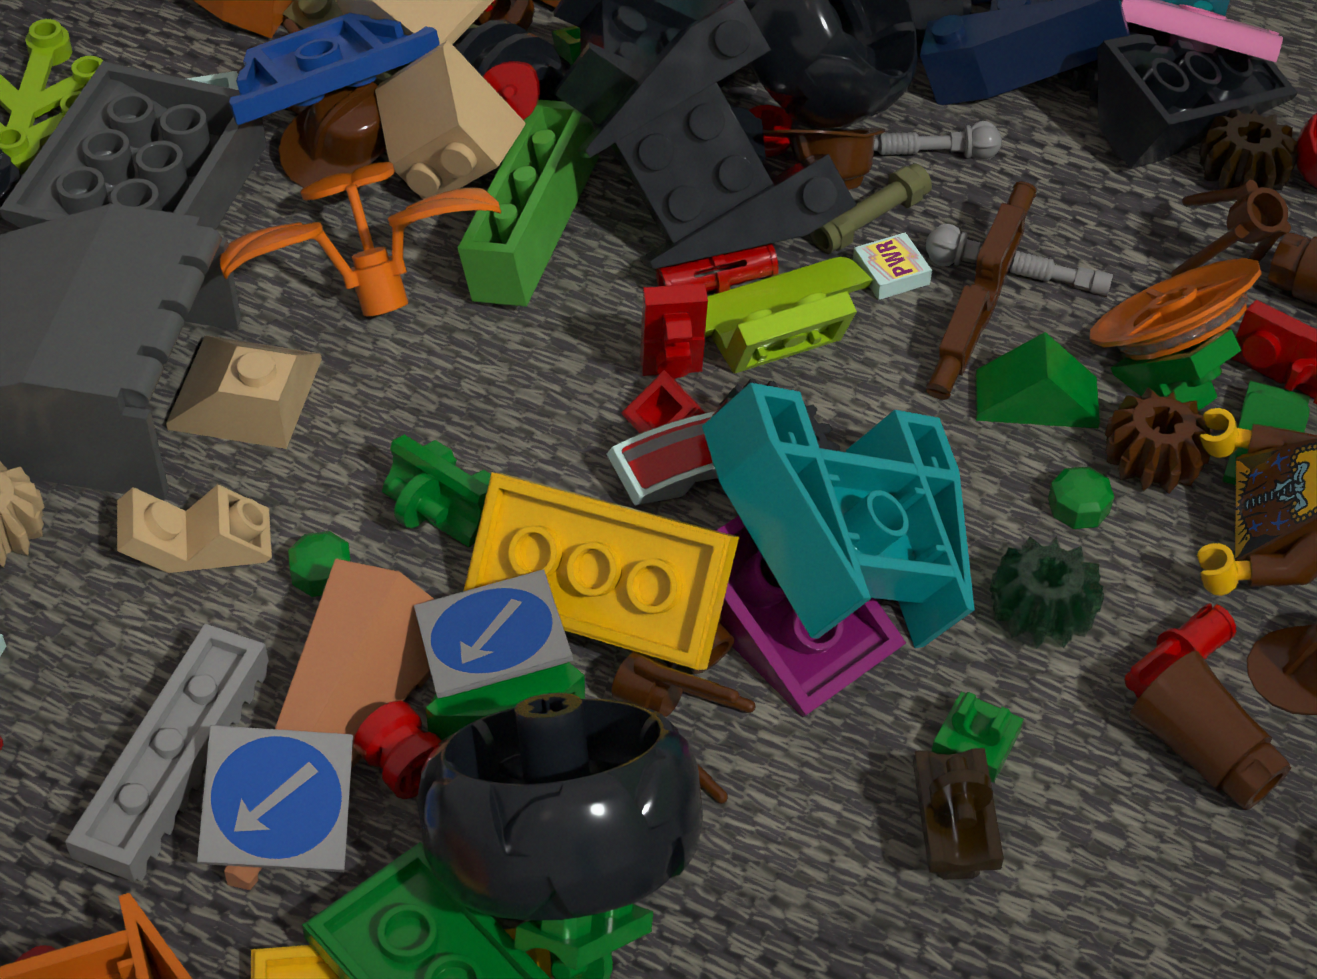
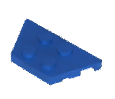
(321, 60)

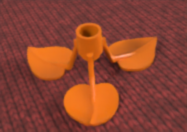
(374, 272)

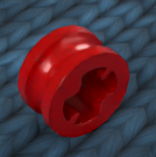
(773, 119)

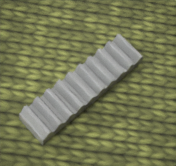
(167, 754)

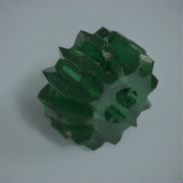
(1046, 592)

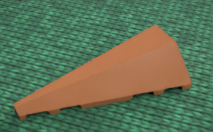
(355, 659)

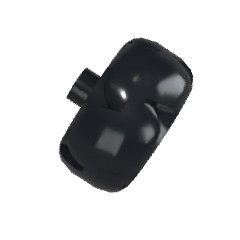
(835, 57)
(560, 808)

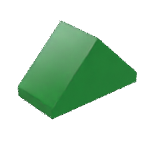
(1037, 386)

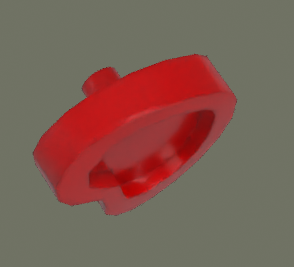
(516, 84)

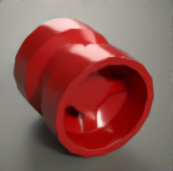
(396, 743)

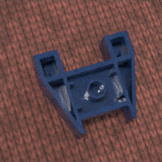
(1014, 45)

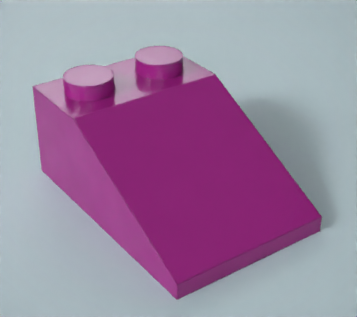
(777, 643)

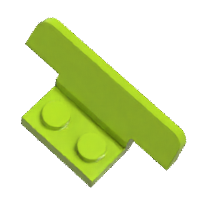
(784, 313)

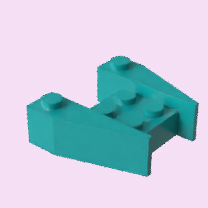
(851, 521)

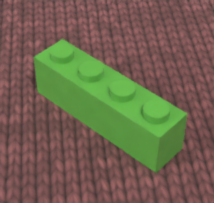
(536, 197)

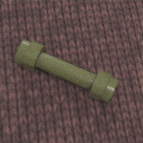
(904, 187)

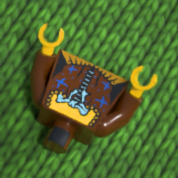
(1272, 507)

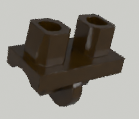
(957, 813)

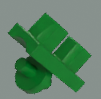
(434, 489)
(585, 944)

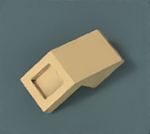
(212, 533)

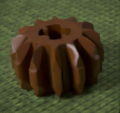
(1157, 440)

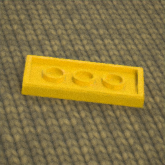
(609, 567)

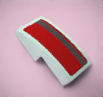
(664, 460)

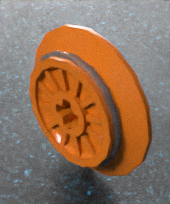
(1178, 310)

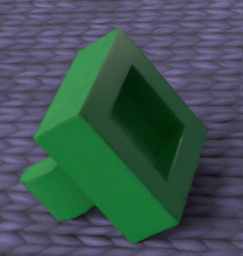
(979, 725)

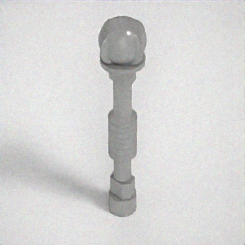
(979, 142)
(950, 246)

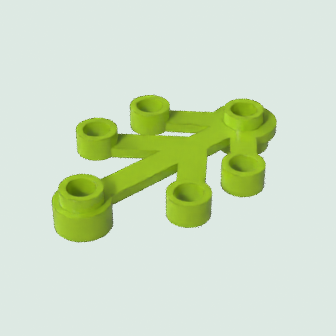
(47, 46)

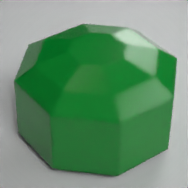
(1080, 497)
(313, 559)

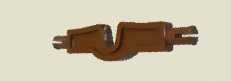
(980, 299)

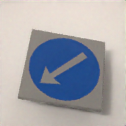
(492, 634)
(275, 799)

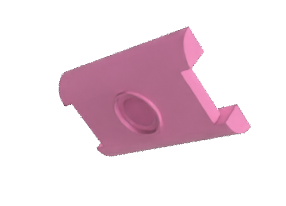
(1203, 28)

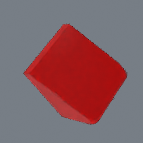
(661, 404)

